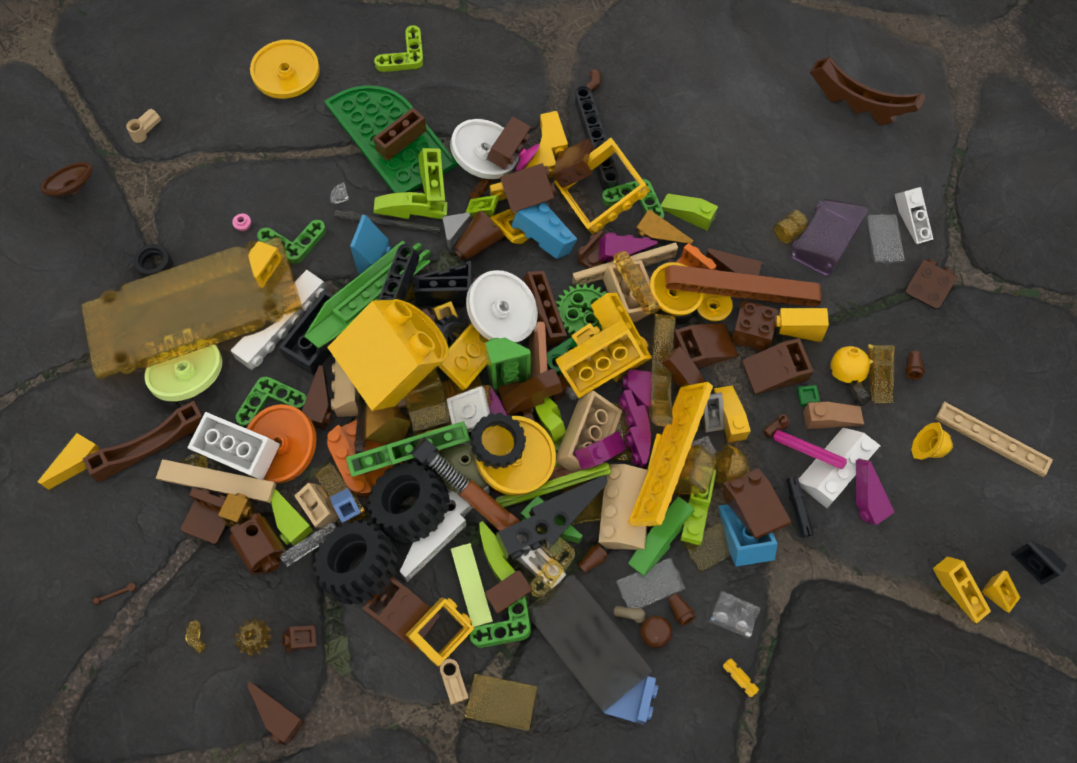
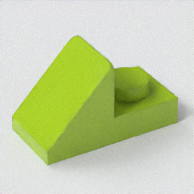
(485, 204)

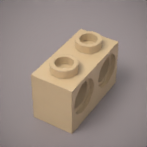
(317, 505)

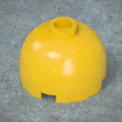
(850, 364)

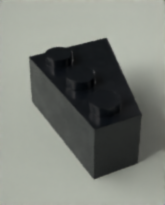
(444, 286)

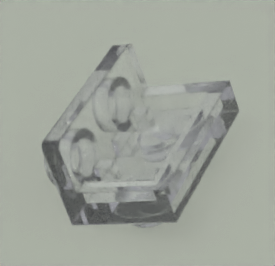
(735, 614)

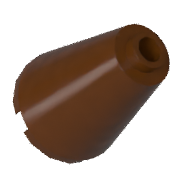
(478, 236)

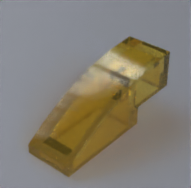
(333, 484)

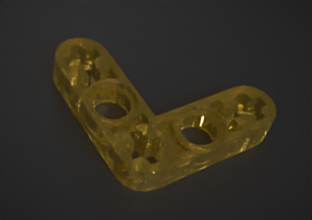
(554, 552)

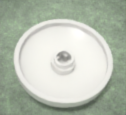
(472, 144)
(501, 306)

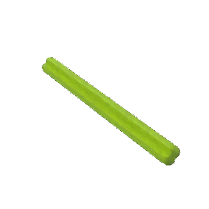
(558, 484)

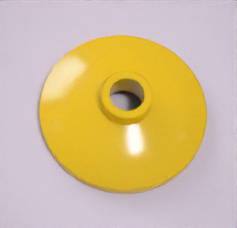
(723, 307)

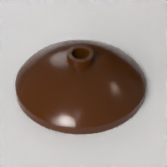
(67, 179)

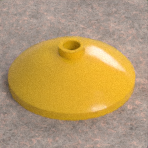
(681, 303)

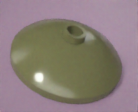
(454, 456)

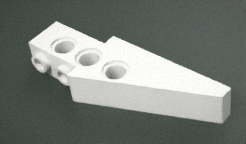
(425, 549)

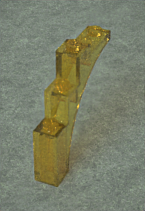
(662, 344)

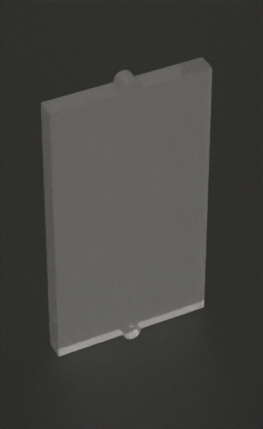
(885, 238)
(655, 585)

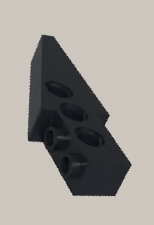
(564, 507)

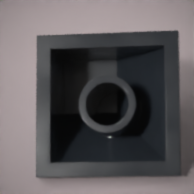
(1040, 561)

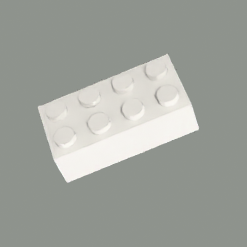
(234, 446)

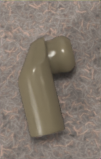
(637, 614)

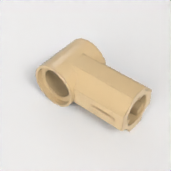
(140, 127)
(454, 683)

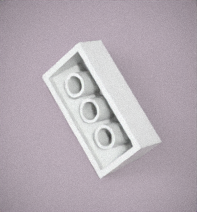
(827, 481)

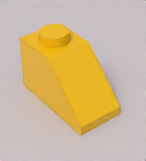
(263, 261)

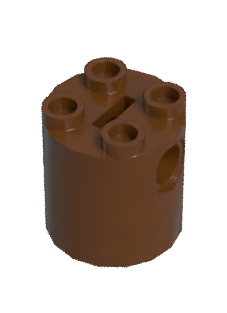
(257, 545)

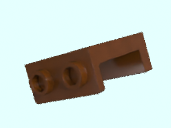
(573, 163)

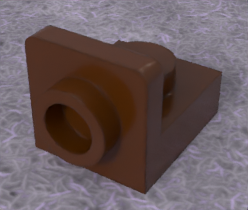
(299, 638)

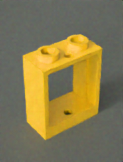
(463, 620)

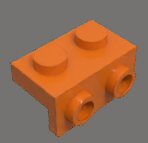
(694, 258)

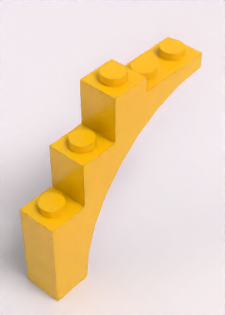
(551, 143)

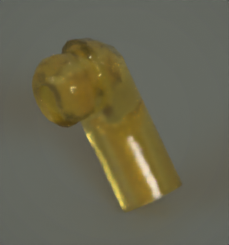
(192, 636)

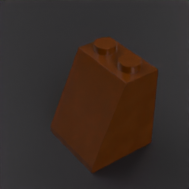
(528, 187)

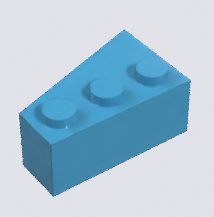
(546, 228)

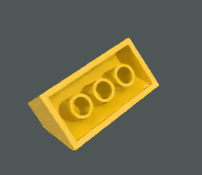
(600, 358)

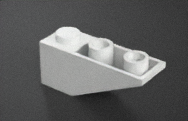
(914, 214)

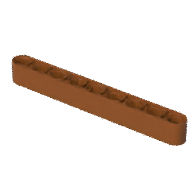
(742, 285)

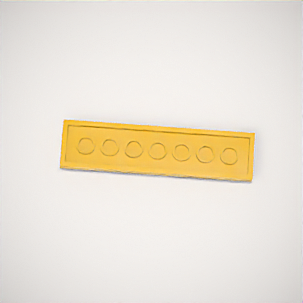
(670, 456)

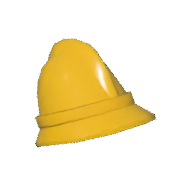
(931, 442)

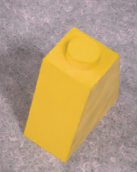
(803, 323)

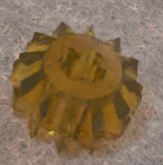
(249, 644)

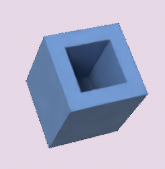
(345, 505)

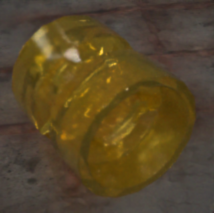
(791, 226)

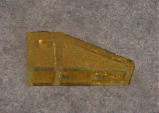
(881, 372)

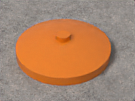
(296, 439)

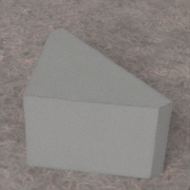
(455, 226)
(713, 413)

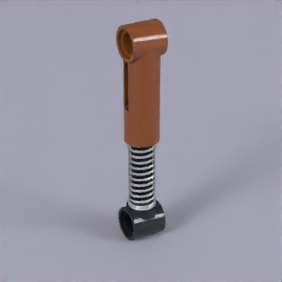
(468, 490)

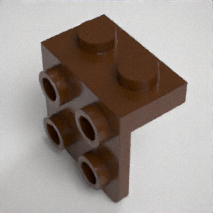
(931, 283)
(754, 326)
(203, 516)

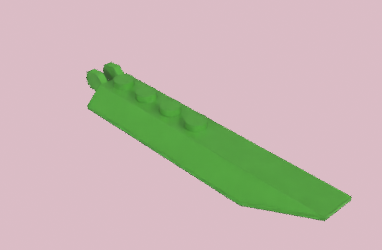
(355, 296)

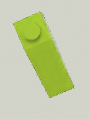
(431, 174)
(691, 209)
(288, 521)

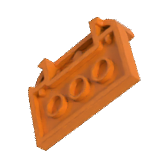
(341, 445)

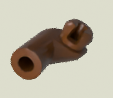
(595, 79)
(778, 424)

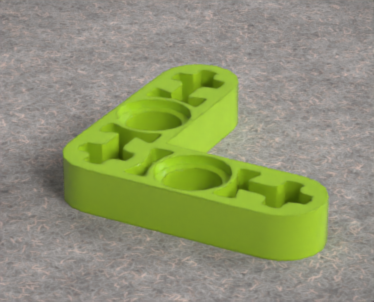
(407, 57)

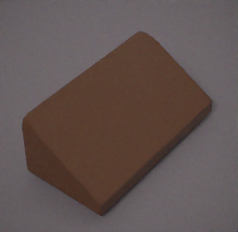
(508, 591)

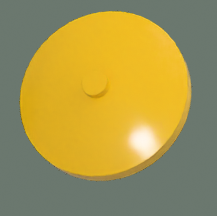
(284, 69)
(530, 469)

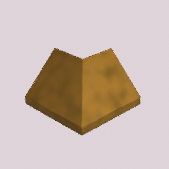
(385, 425)

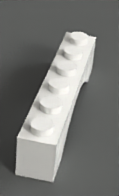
(255, 347)

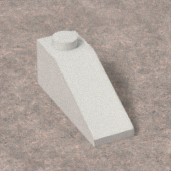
(536, 560)

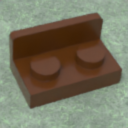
(589, 255)

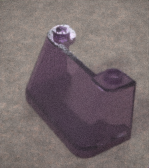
(828, 235)

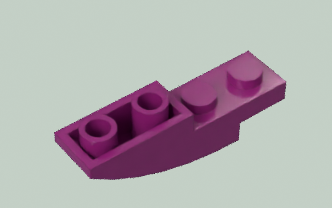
(639, 434)

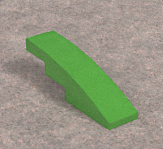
(661, 536)

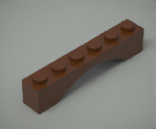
(117, 458)

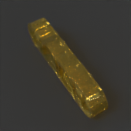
(636, 282)

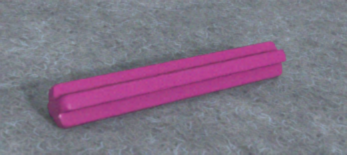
(810, 449)

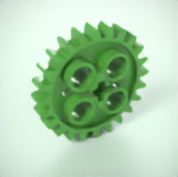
(588, 297)

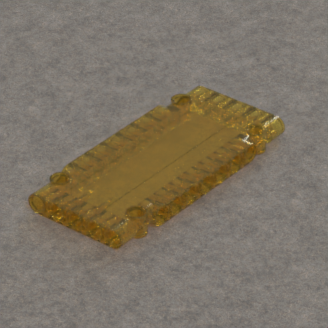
(185, 310)

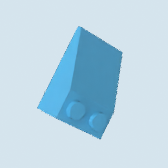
(368, 244)
(741, 543)

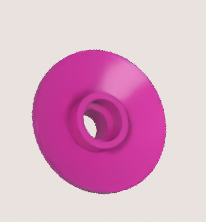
(525, 156)

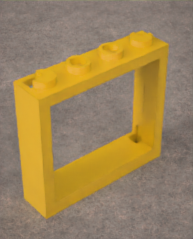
(596, 158)

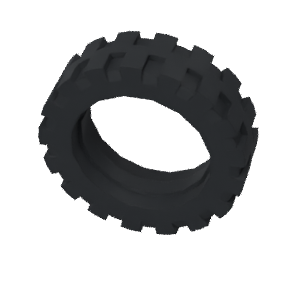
(507, 423)

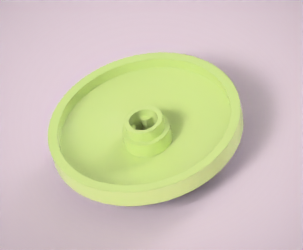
(184, 375)

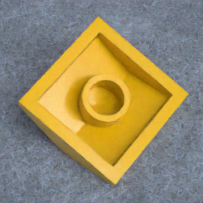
(504, 222)

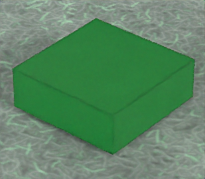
(807, 395)

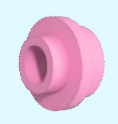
(241, 226)

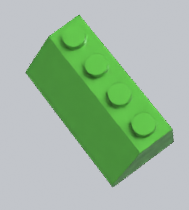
(507, 362)

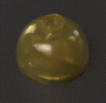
(730, 464)

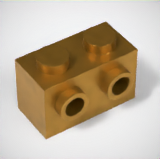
(236, 509)

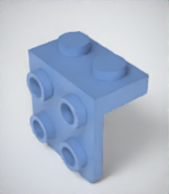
(636, 703)

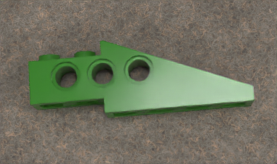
(400, 450)

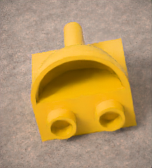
(389, 351)

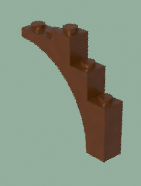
(861, 98)

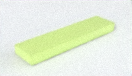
(471, 585)

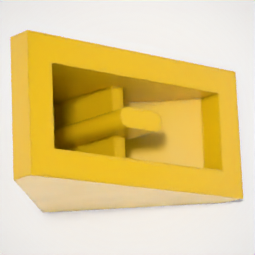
(1002, 591)

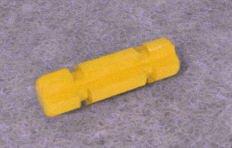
(740, 677)

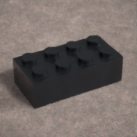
(298, 348)

